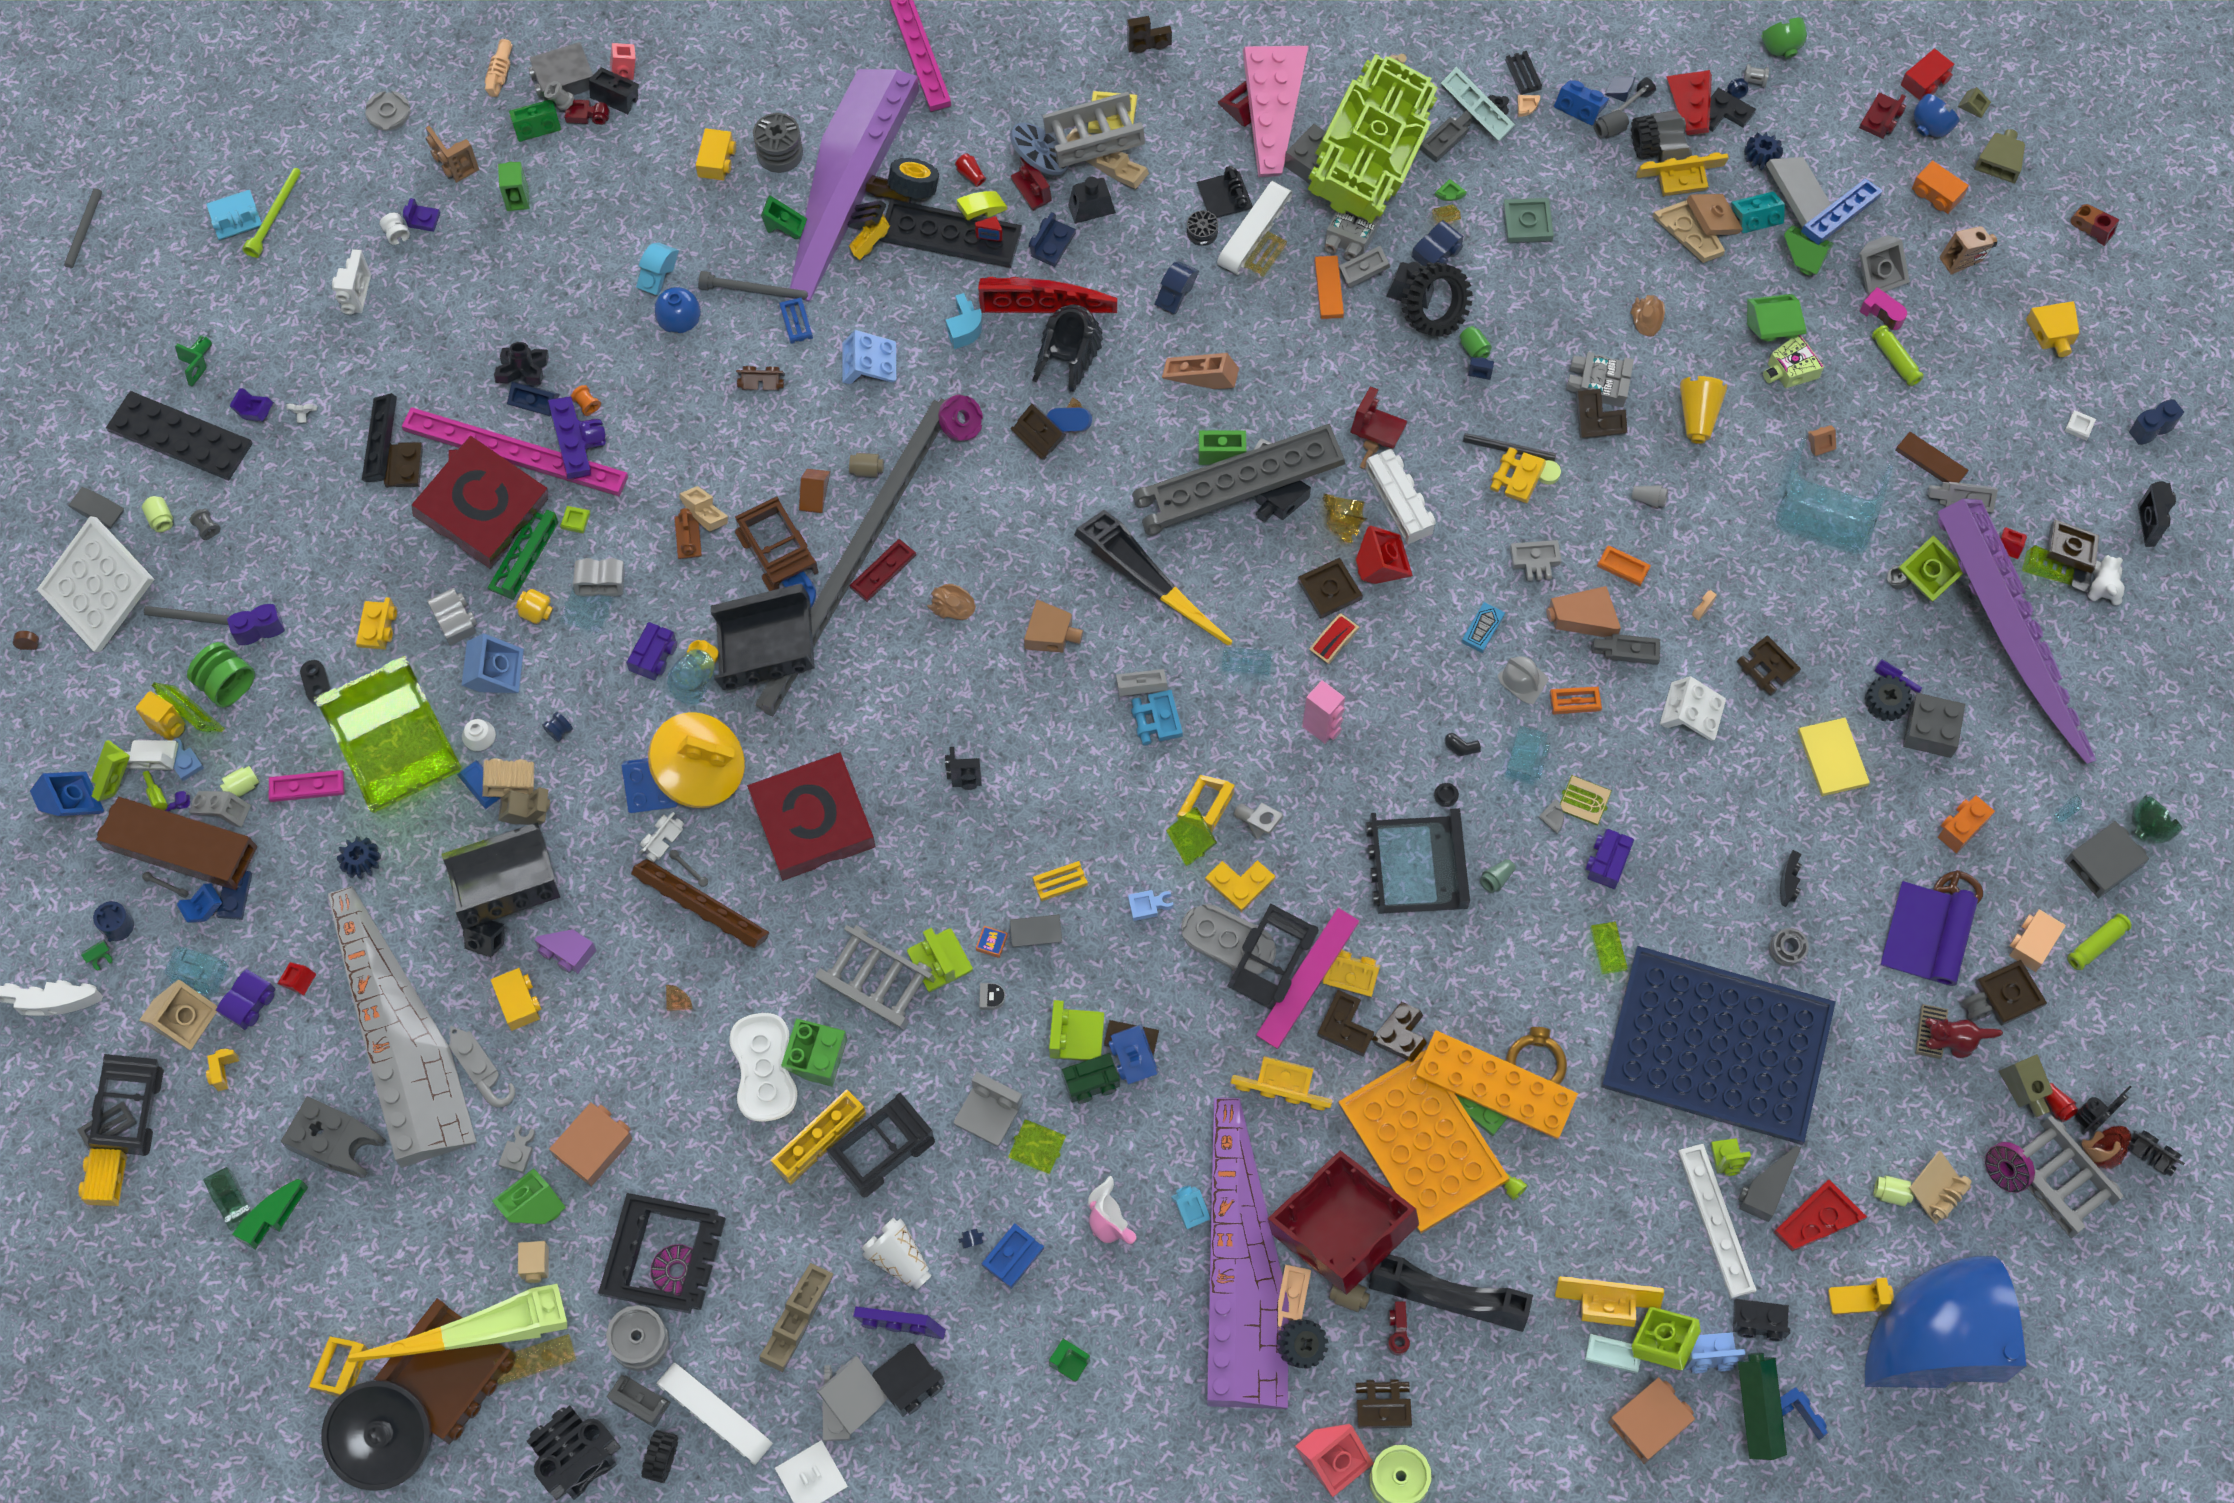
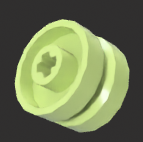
(1401, 1461)

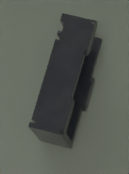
(1256, 987)
(131, 1070)
(909, 1123)

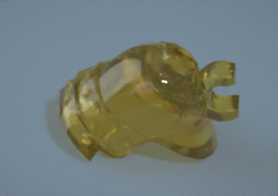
(1344, 516)

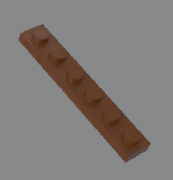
(700, 903)

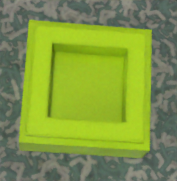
(575, 519)

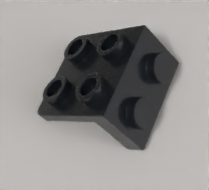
(908, 1380)

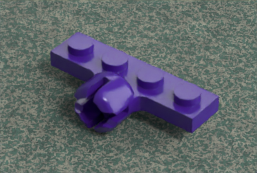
(574, 436)

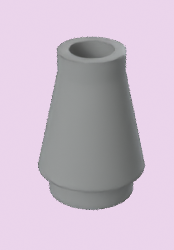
(1651, 495)

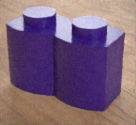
(259, 623)
(246, 999)

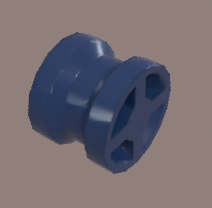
(557, 726)

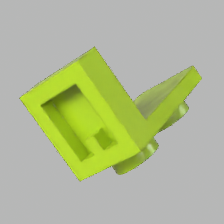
(1728, 1157)

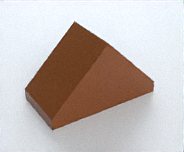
(813, 490)

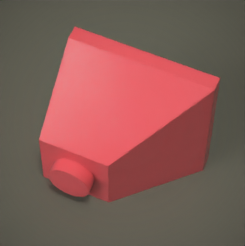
(1334, 1456)

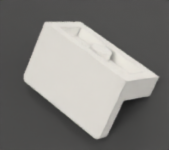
(152, 755)

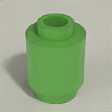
(1475, 343)

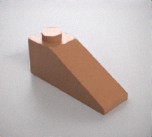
(1207, 371)

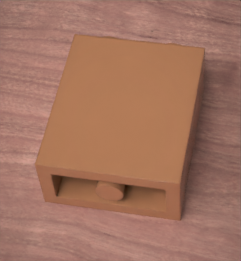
(591, 1143)
(1652, 1419)

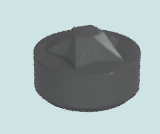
(1897, 578)

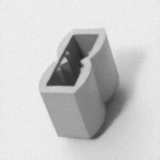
(599, 577)
(452, 617)

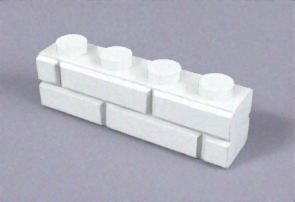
(1399, 496)

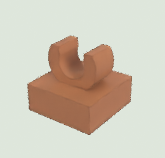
(1822, 440)

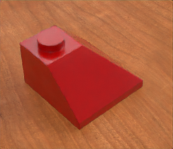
(1382, 557)

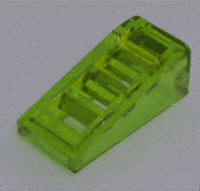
(2037, 568)

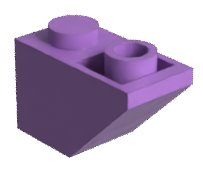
(567, 947)

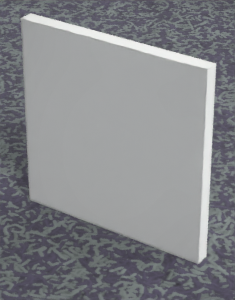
(811, 1475)

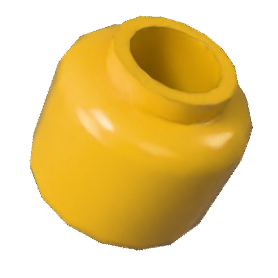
(534, 606)

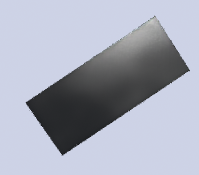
(2081, 580)

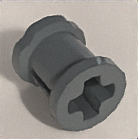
(209, 524)

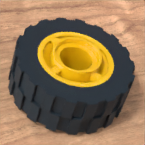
(913, 178)

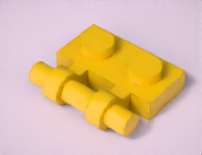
(1524, 479)

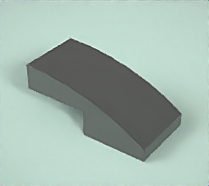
(93, 504)

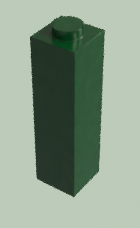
(1762, 1407)

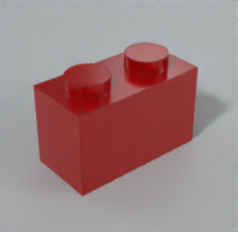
(1928, 74)

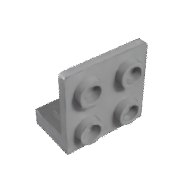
(989, 1109)

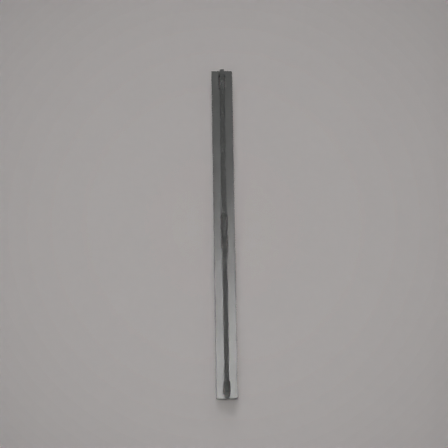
(861, 544)

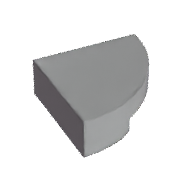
(1553, 816)

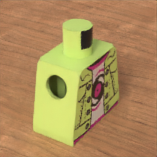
(1793, 364)

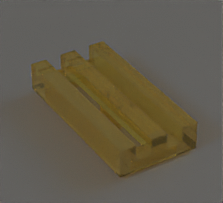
(1257, 267)

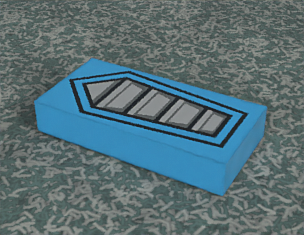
(1483, 627)

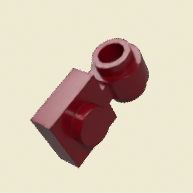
(581, 111)
(1398, 1319)

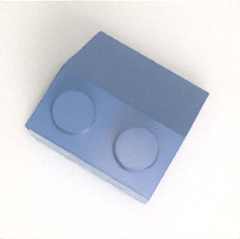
(492, 665)

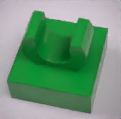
(95, 952)

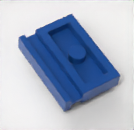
(1012, 1256)

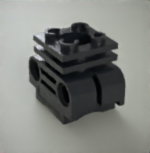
(568, 1449)

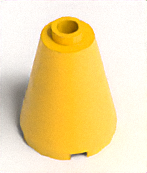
(1701, 406)

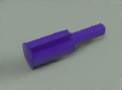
(1885, 668)

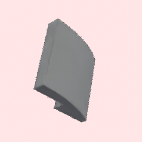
(852, 1395)

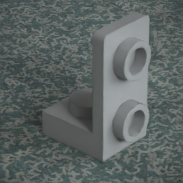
(220, 804)

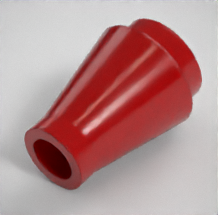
(970, 169)
(2061, 1104)

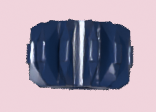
(1762, 149)
(367, 858)

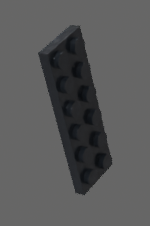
(948, 233)
(179, 435)

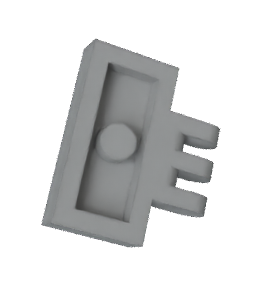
(1536, 557)

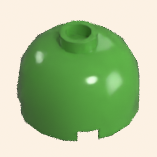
(1785, 38)

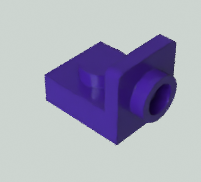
(420, 216)

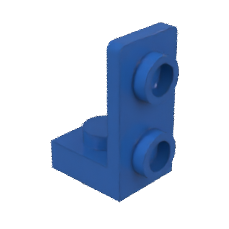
(1803, 1404)

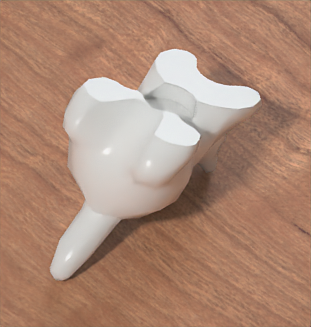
(2107, 581)

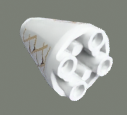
(897, 1254)

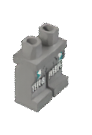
(1351, 234)
(1604, 373)

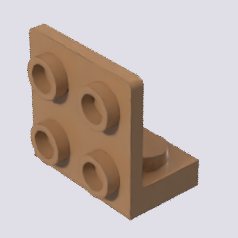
(457, 160)

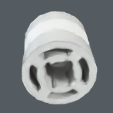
(393, 227)

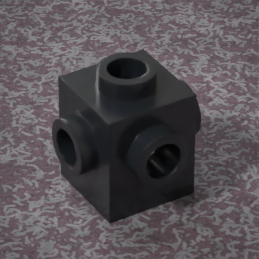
(484, 938)

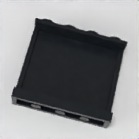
(763, 637)
(500, 875)

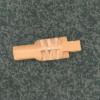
(498, 68)

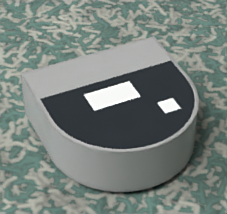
(991, 996)

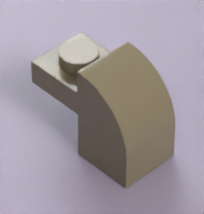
(524, 808)

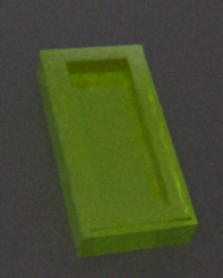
(1608, 947)

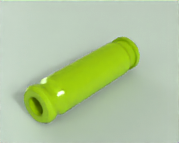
(1897, 355)
(2099, 941)

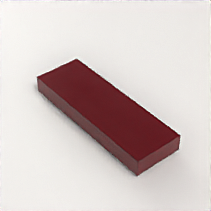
(882, 570)

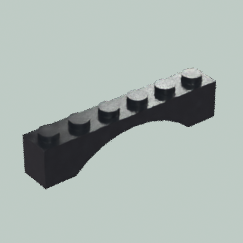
(1493, 1305)

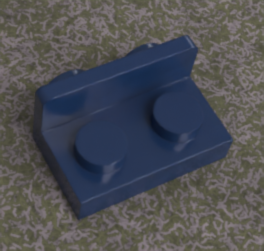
(1051, 240)

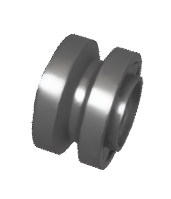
(1796, 939)

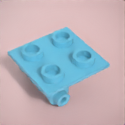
(234, 214)

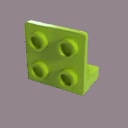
(1075, 1033)

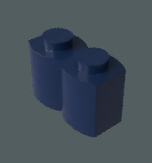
(1438, 245)
(2156, 421)

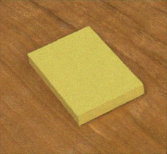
(1833, 756)

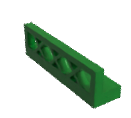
(527, 557)

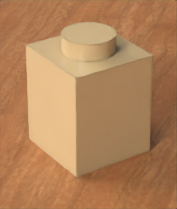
(533, 1261)

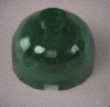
(2154, 821)

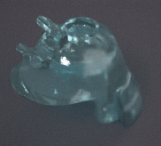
(690, 675)

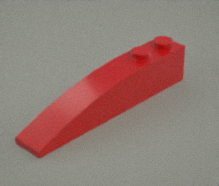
(1039, 296)

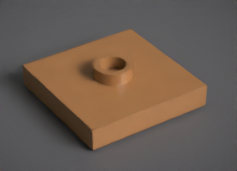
(1714, 214)

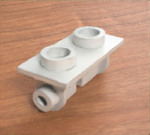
(653, 843)

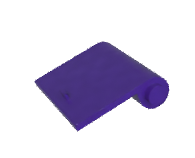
(1929, 933)

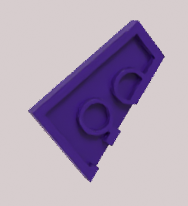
(899, 1321)

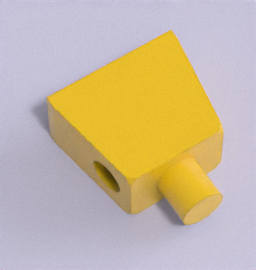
(2055, 326)

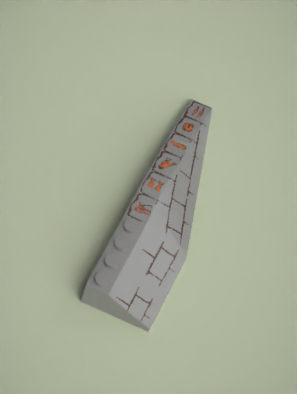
(403, 1045)

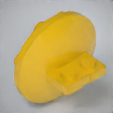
(696, 760)

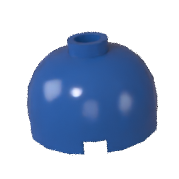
(1933, 117)
(677, 310)

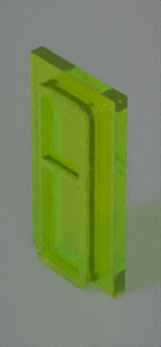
(187, 708)

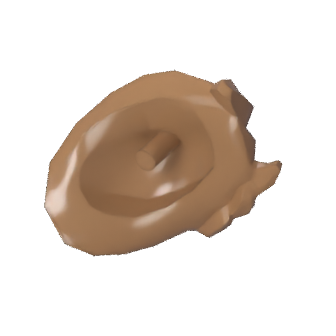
(1648, 315)
(952, 602)

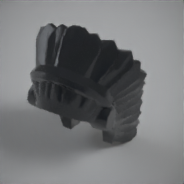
(1072, 336)

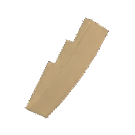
(1116, 165)

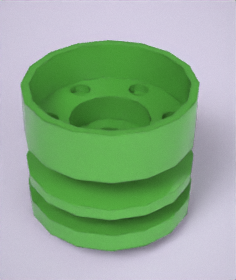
(220, 674)

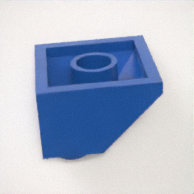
(65, 794)

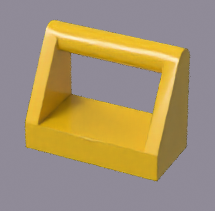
(1226, 791)
(350, 1370)

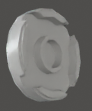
(387, 117)

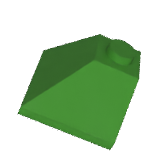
(1805, 252)
(529, 1201)

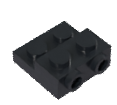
(2155, 510)

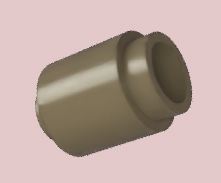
(866, 465)
(1354, 1300)

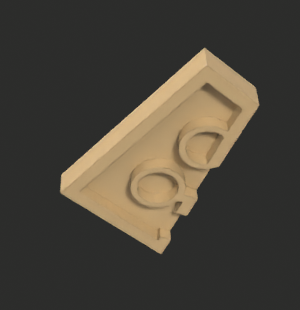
(1684, 226)

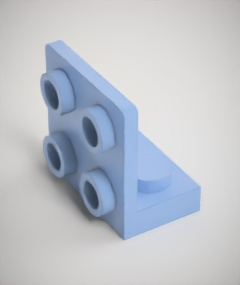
(868, 356)
(1714, 1351)

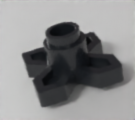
(521, 363)

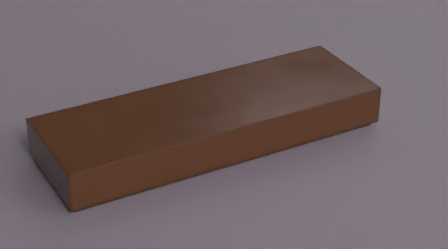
(1931, 459)

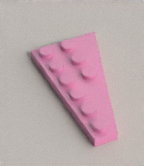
(1273, 92)

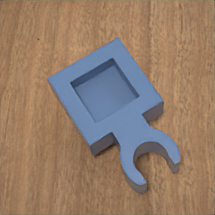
(186, 762)

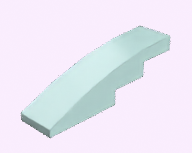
(1478, 104)

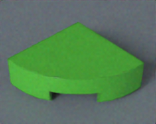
(1450, 191)

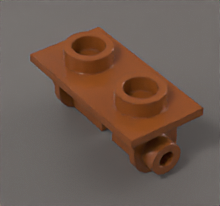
(687, 535)

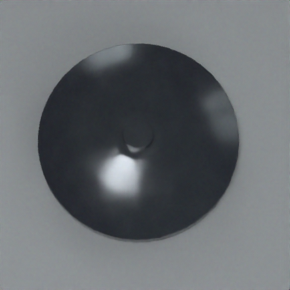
(376, 1435)

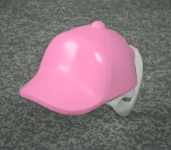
(1106, 1216)

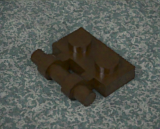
(1773, 660)
(1383, 1412)

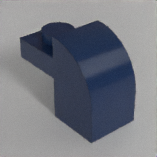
(1175, 284)

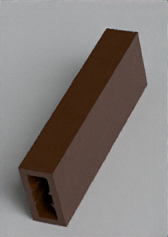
(176, 843)

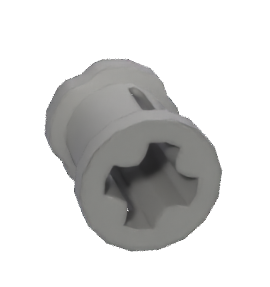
(1756, 75)
(558, 95)

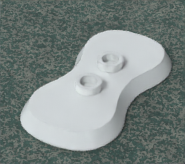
(765, 1087)

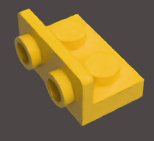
(376, 624)
(1353, 974)

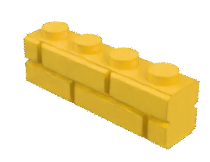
(818, 1137)

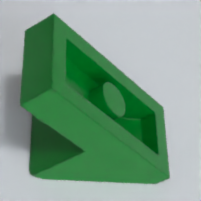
(780, 216)

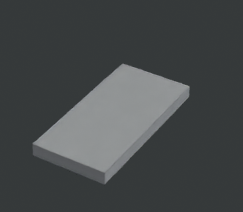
(1799, 187)

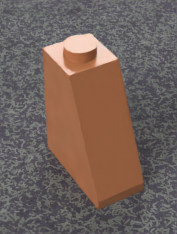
(1585, 613)

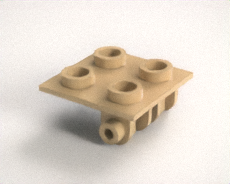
(1939, 1188)

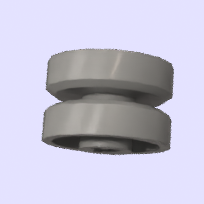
(645, 1352)

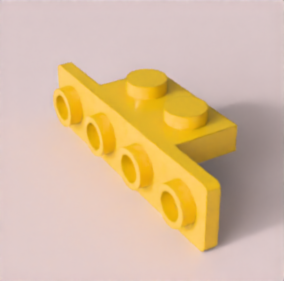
(1682, 175)
(1285, 1080)
(1608, 1301)

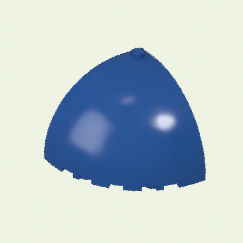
(1949, 1328)

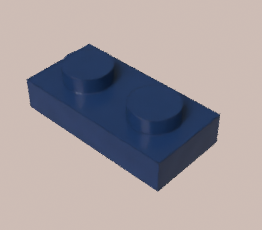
(235, 901)

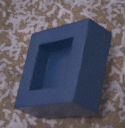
(1481, 368)

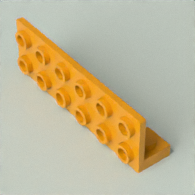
(1496, 1084)

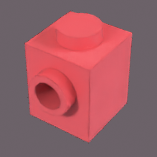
(623, 60)

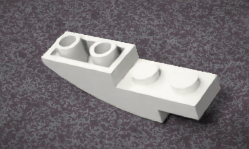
(53, 1000)

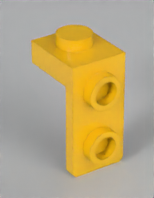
(1861, 1298)

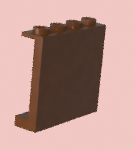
(450, 1380)

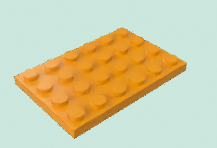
(1423, 1143)

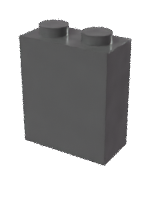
(2107, 859)

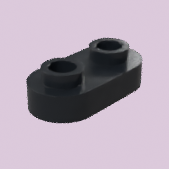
(314, 680)

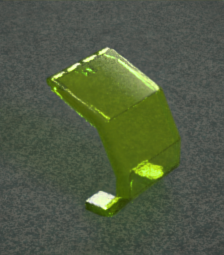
(388, 734)

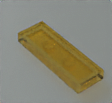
(539, 1358)

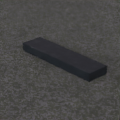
(379, 438)

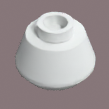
(478, 735)

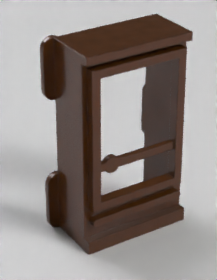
(784, 566)

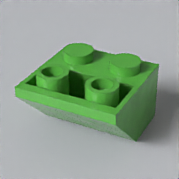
(1775, 317)
(814, 1052)

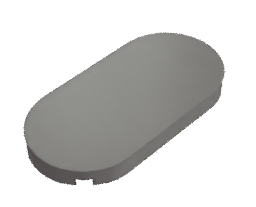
(1222, 937)

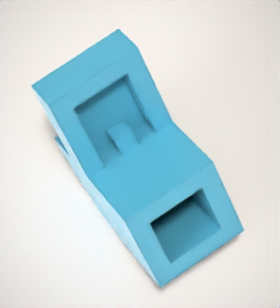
(654, 265)
(965, 327)

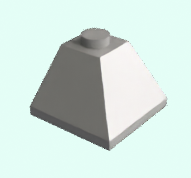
(1884, 264)

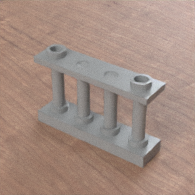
(1096, 145)
(875, 1001)
(2053, 1200)

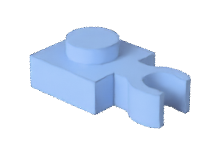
(1145, 905)

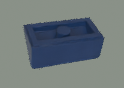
(530, 398)

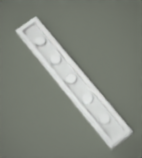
(1717, 1221)

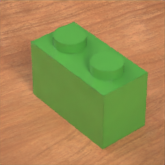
(513, 186)
(1220, 445)

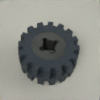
(1885, 706)
(1293, 1342)

